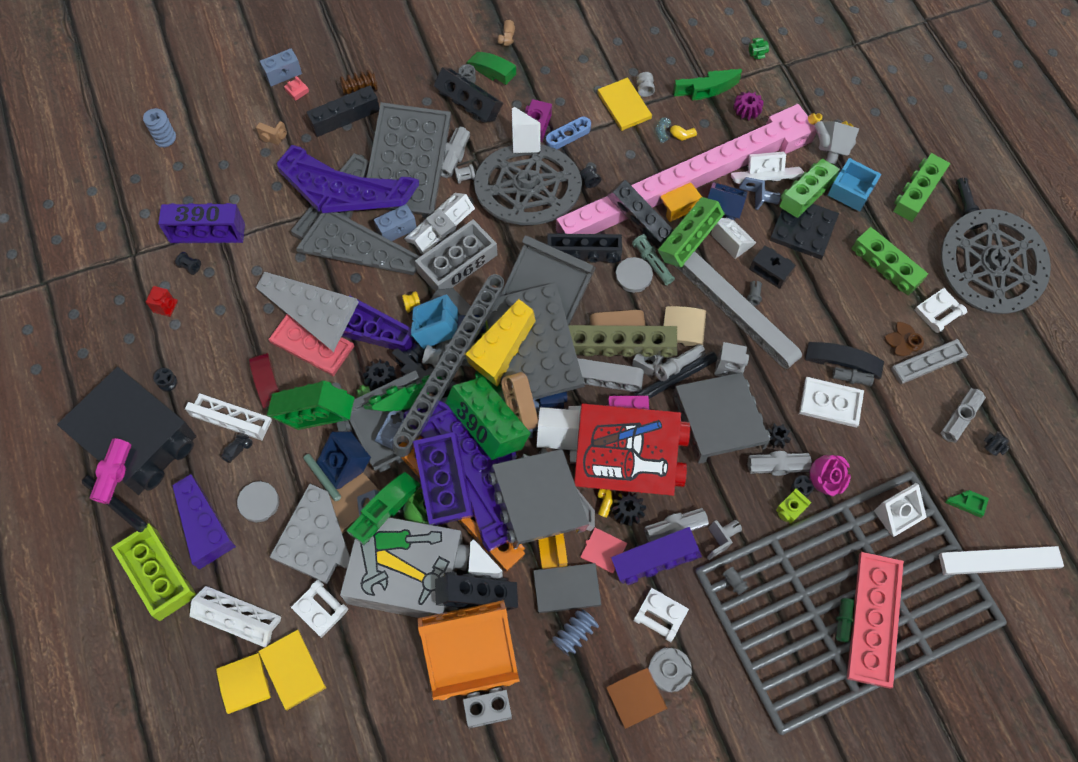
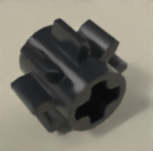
(781, 431)
(996, 443)

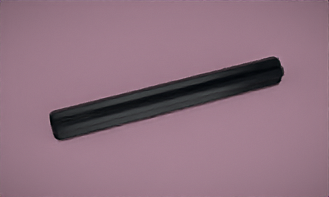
(673, 379)
(120, 508)

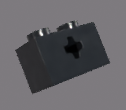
(772, 266)

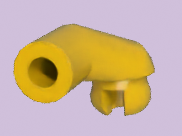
(682, 134)
(607, 502)

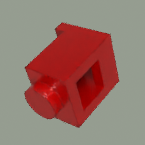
(161, 301)

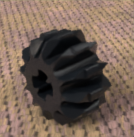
(371, 375)
(620, 508)

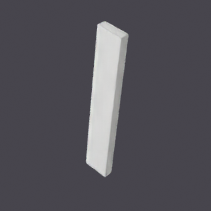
(1000, 560)

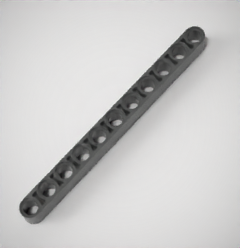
(447, 370)

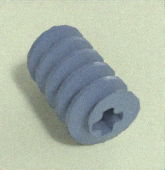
(159, 127)
(575, 632)

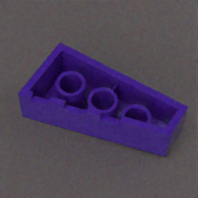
(378, 329)
(201, 525)
(656, 556)

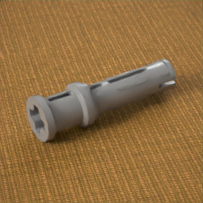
(674, 365)

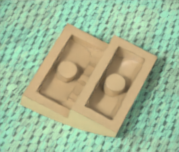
(689, 324)

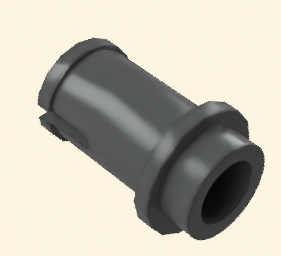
(755, 293)
(735, 581)

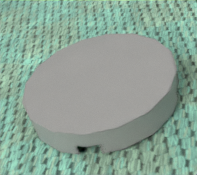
(634, 274)
(258, 501)
(670, 669)

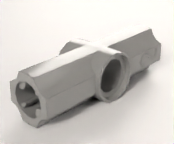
(454, 151)
(957, 422)
(779, 463)
(676, 522)

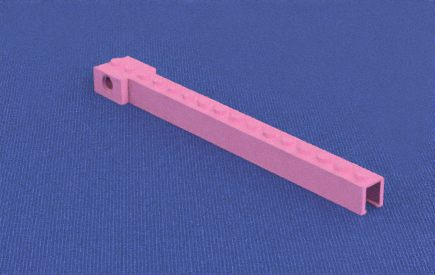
(783, 132)

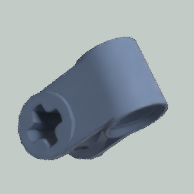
(388, 429)

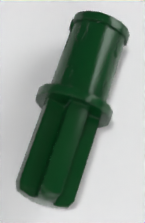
(844, 620)

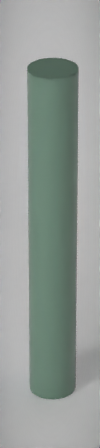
(322, 477)

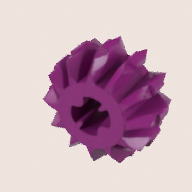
(748, 105)

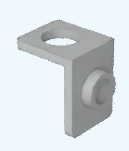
(441, 224)

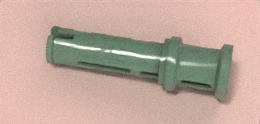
(647, 253)

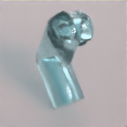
(661, 127)

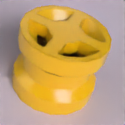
(410, 301)

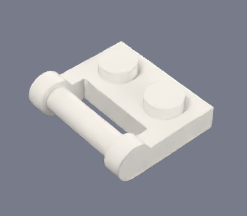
(937, 305)
(665, 609)
(314, 614)

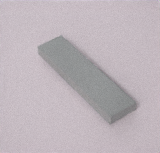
(929, 361)

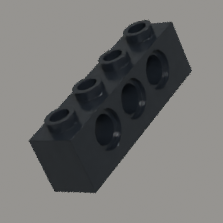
(490, 104)
(640, 213)
(470, 591)

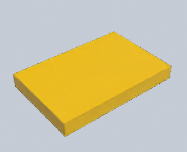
(624, 104)
(292, 670)

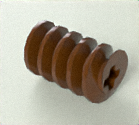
(351, 85)

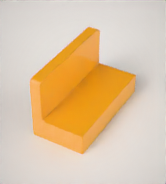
(680, 201)
(553, 552)

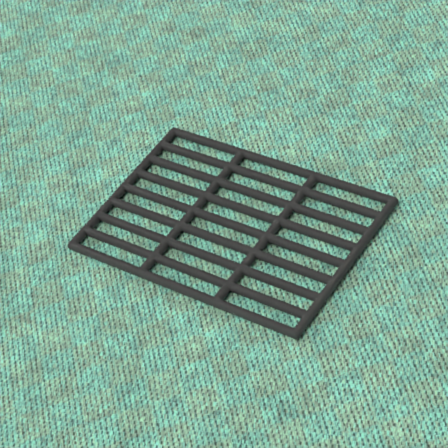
(814, 613)

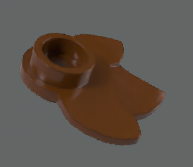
(902, 339)

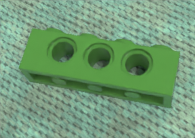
(809, 187)
(921, 187)
(691, 232)
(898, 261)

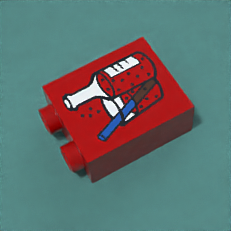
(630, 449)

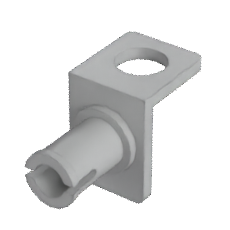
(723, 535)

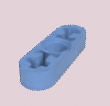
(573, 127)

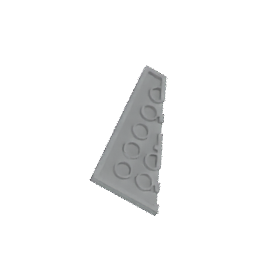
(314, 308)

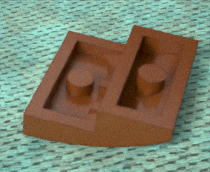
(636, 698)

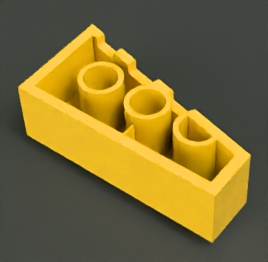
(501, 342)

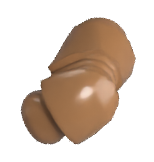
(508, 32)

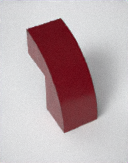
(264, 378)

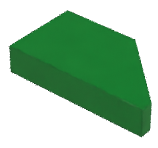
(969, 502)

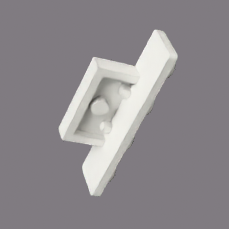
(768, 167)

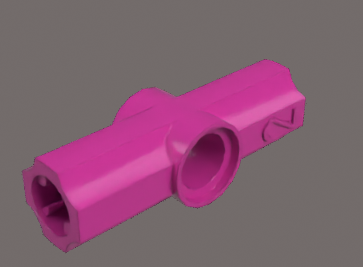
(110, 471)

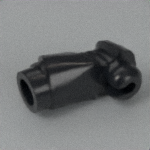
(233, 449)

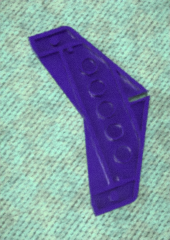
(339, 191)
(476, 466)

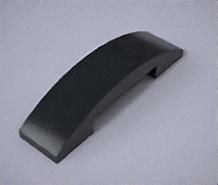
(844, 356)

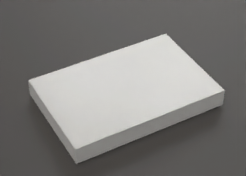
(831, 402)

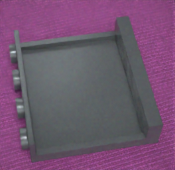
(544, 265)
(720, 416)
(368, 423)
(537, 497)

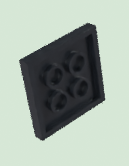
(806, 233)

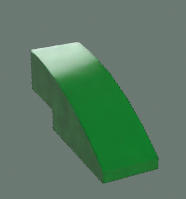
(493, 67)

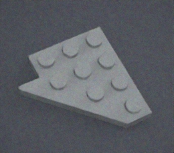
(313, 538)

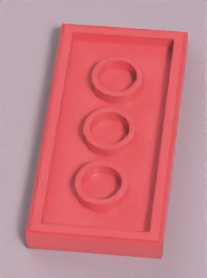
(302, 344)

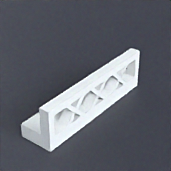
(426, 237)
(228, 421)
(231, 618)

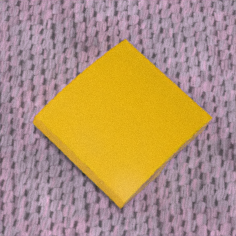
(243, 683)

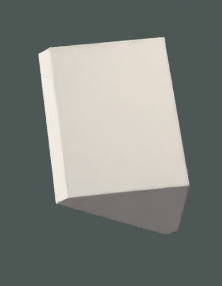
(525, 132)
(732, 237)
(558, 428)
(902, 510)
(481, 564)

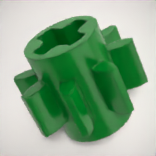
(758, 48)

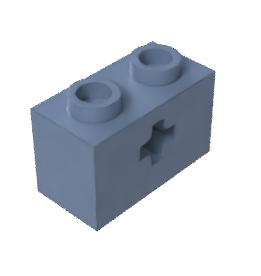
(281, 67)
(395, 223)

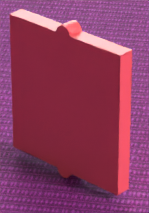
(601, 548)

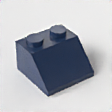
(729, 198)
(343, 458)

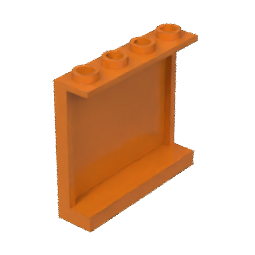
(468, 650)

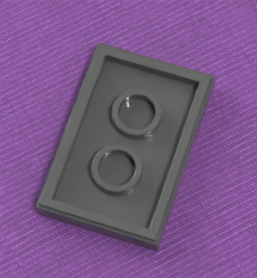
(567, 588)

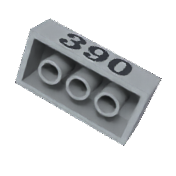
(456, 257)

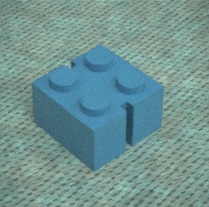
(854, 184)
(434, 321)

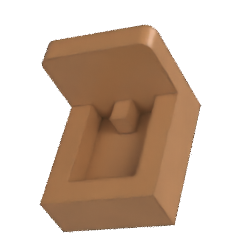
(271, 134)

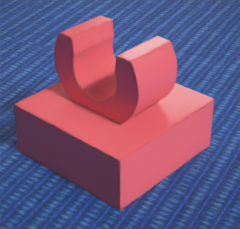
(296, 88)

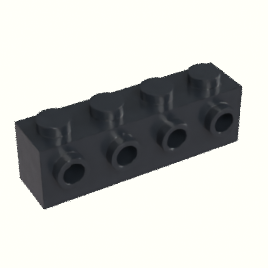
(343, 111)
(589, 246)

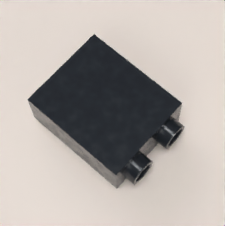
(130, 413)

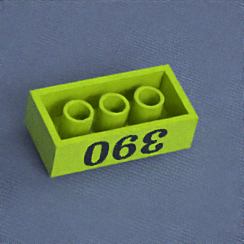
(154, 572)

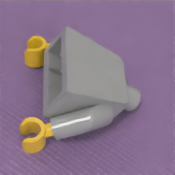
(834, 136)

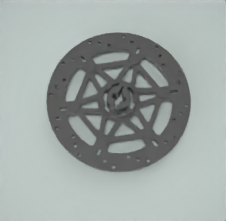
(528, 184)
(995, 261)

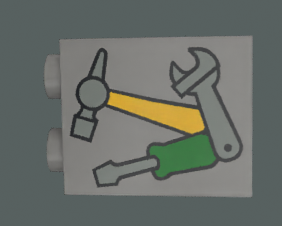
(400, 568)

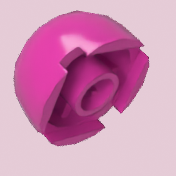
(830, 474)

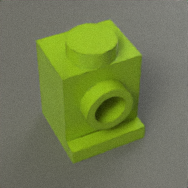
(798, 501)

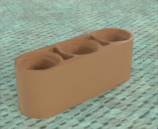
(618, 318)
(520, 399)

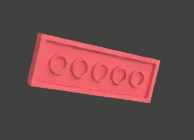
(875, 620)

